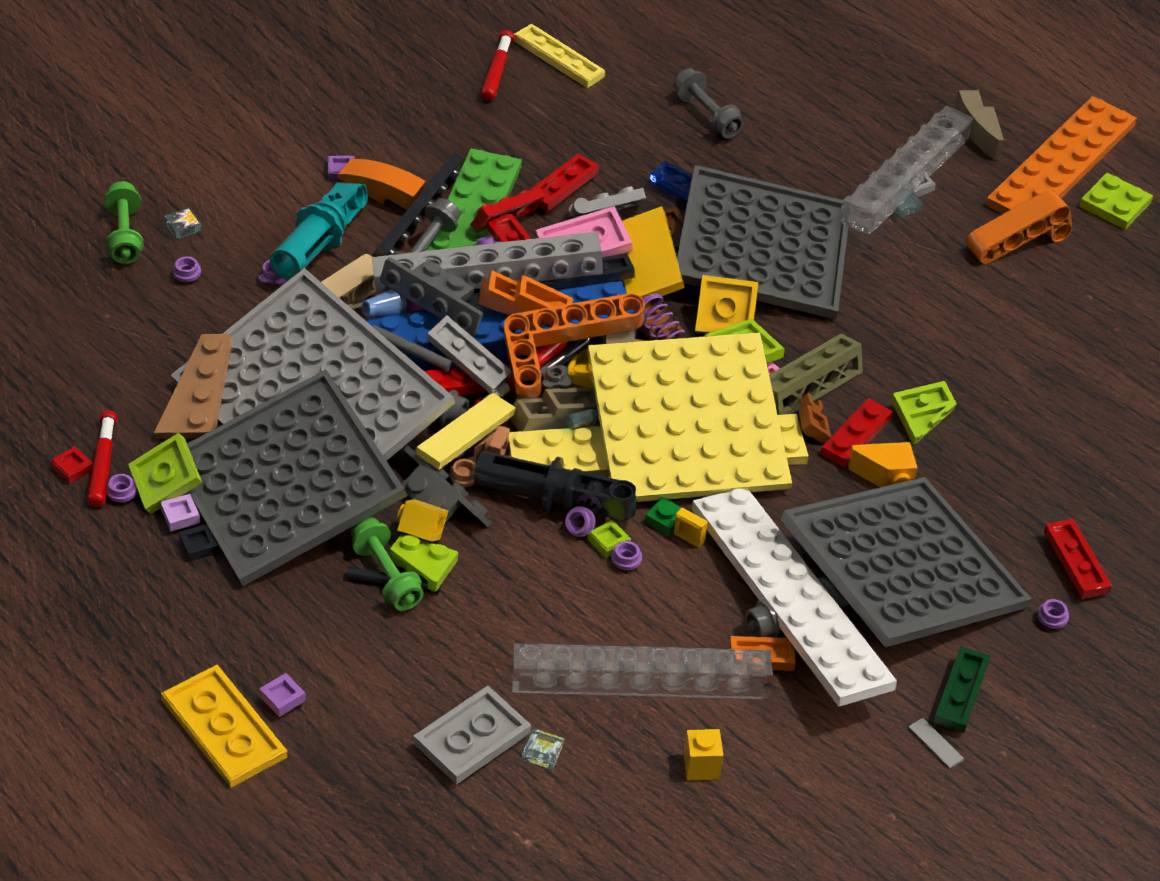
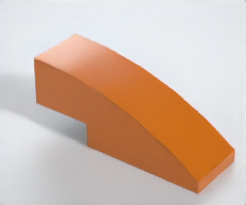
(383, 181)
(518, 296)

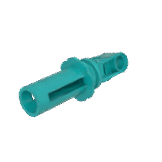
(318, 228)

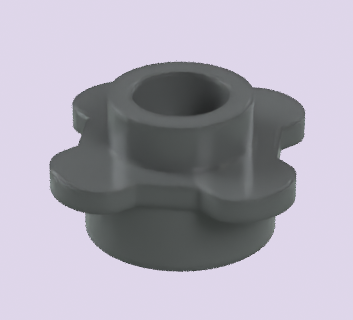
(555, 377)

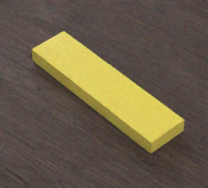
(559, 55)
(465, 431)

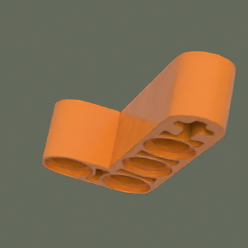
(1039, 215)

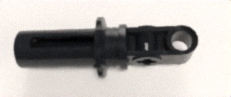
(556, 485)

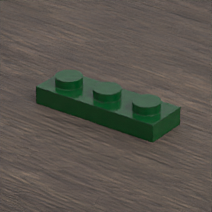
(962, 689)

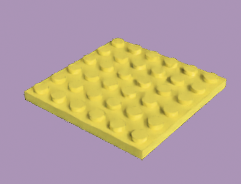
(689, 416)

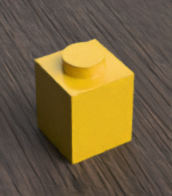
(421, 519)
(703, 754)

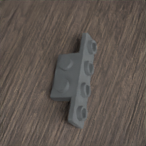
(434, 291)
(431, 487)

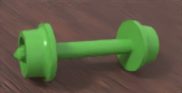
(123, 243)
(403, 589)

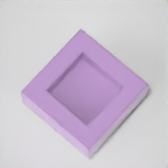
(180, 512)

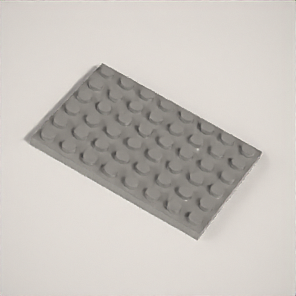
(312, 330)

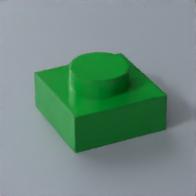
(663, 516)

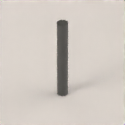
(415, 350)

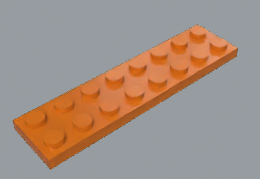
(1065, 155)

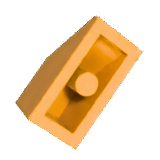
(883, 463)

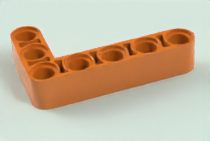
(563, 331)

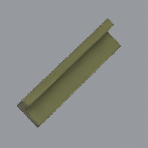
(814, 368)

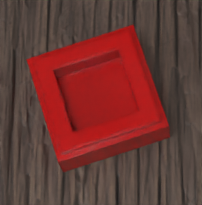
(71, 465)

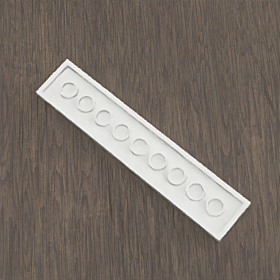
(801, 603)

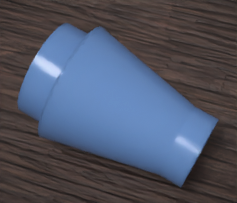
(384, 304)

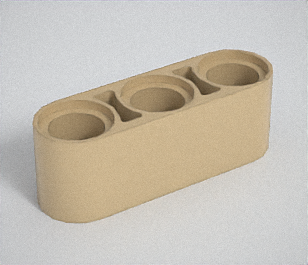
(353, 281)

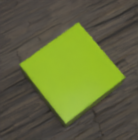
(607, 537)

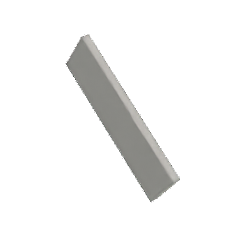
(936, 743)

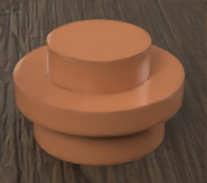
(463, 472)

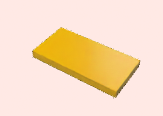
(652, 255)
(224, 725)

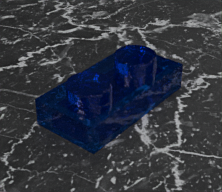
(672, 179)

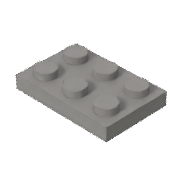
(472, 734)

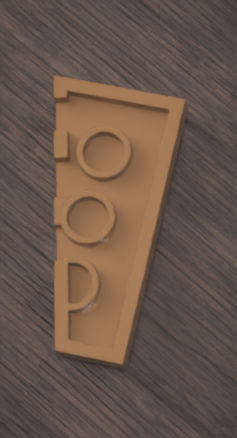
(199, 393)

